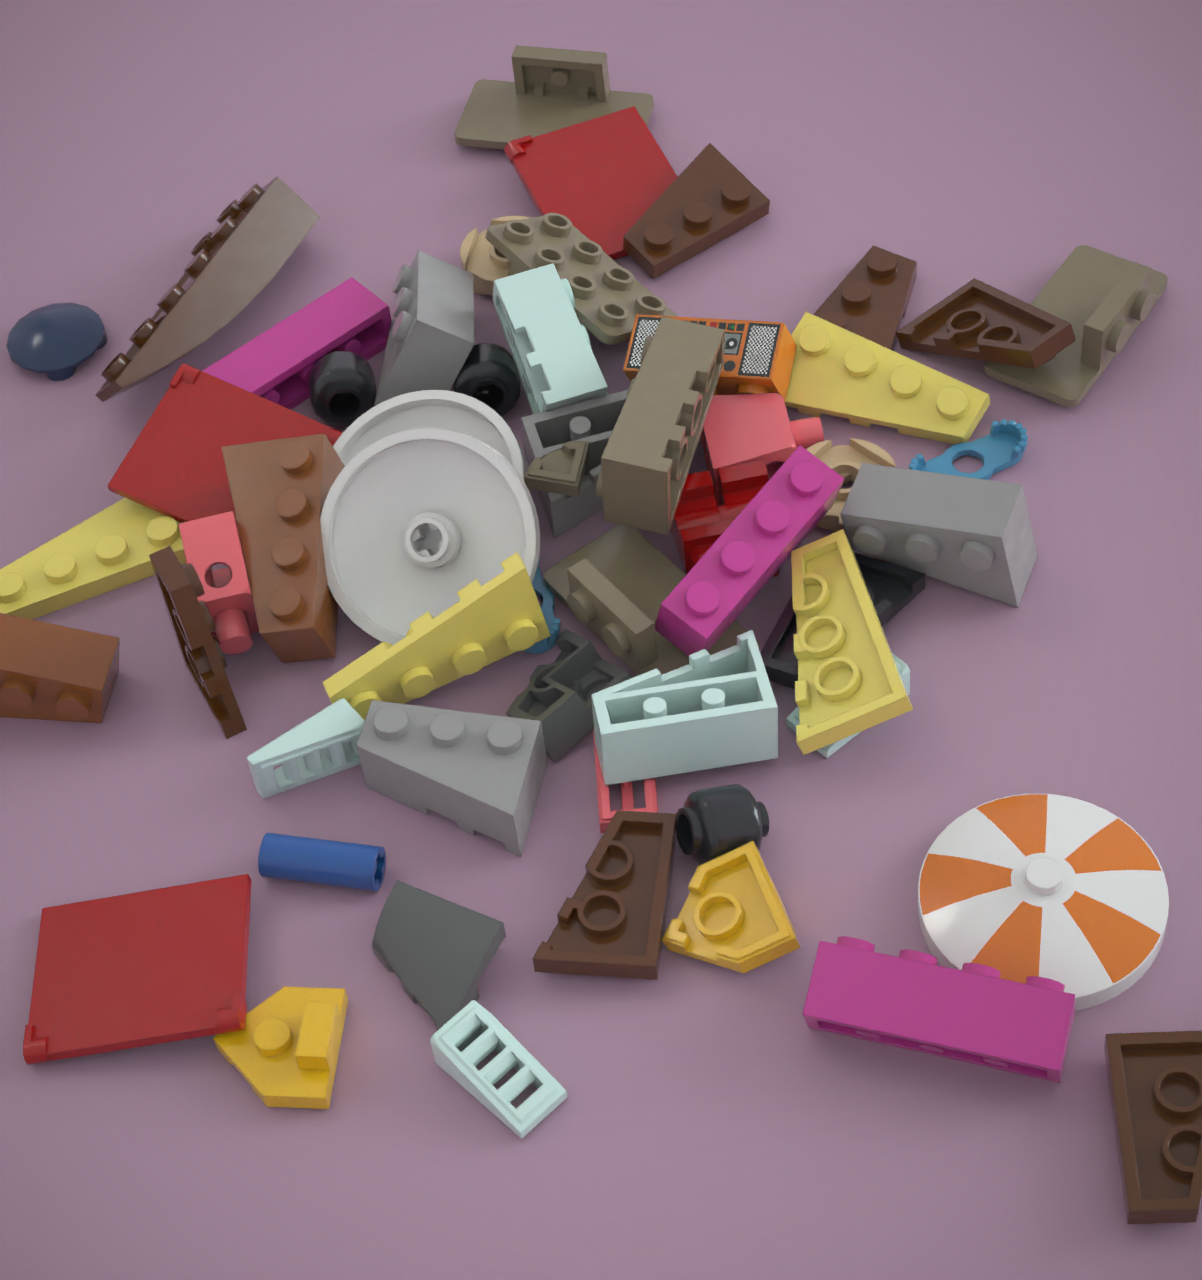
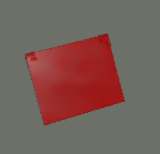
(595, 174)
(179, 454)
(140, 970)

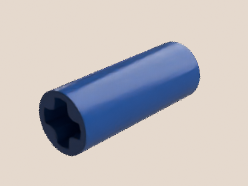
(322, 861)

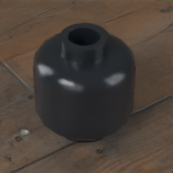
(490, 377)
(342, 388)
(719, 822)

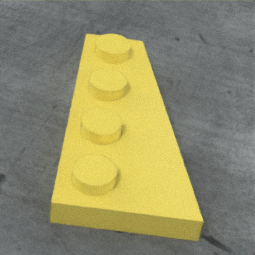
(873, 385)
(88, 560)
(458, 642)
(840, 648)

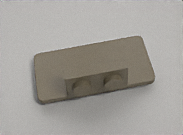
(548, 94)
(603, 291)
(1104, 304)
(617, 593)

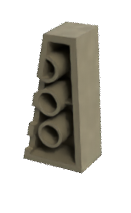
(660, 425)

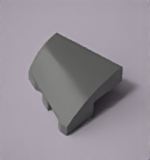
(562, 693)
(435, 949)

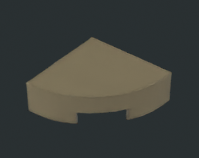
(560, 470)

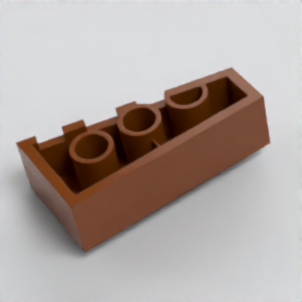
(278, 509)
(55, 671)

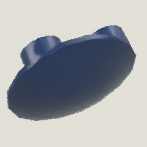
(56, 339)

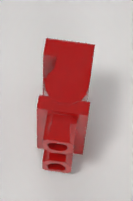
(699, 518)

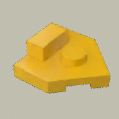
(732, 914)
(290, 1046)

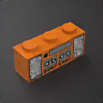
(755, 353)

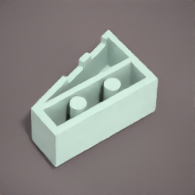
(547, 339)
(688, 719)

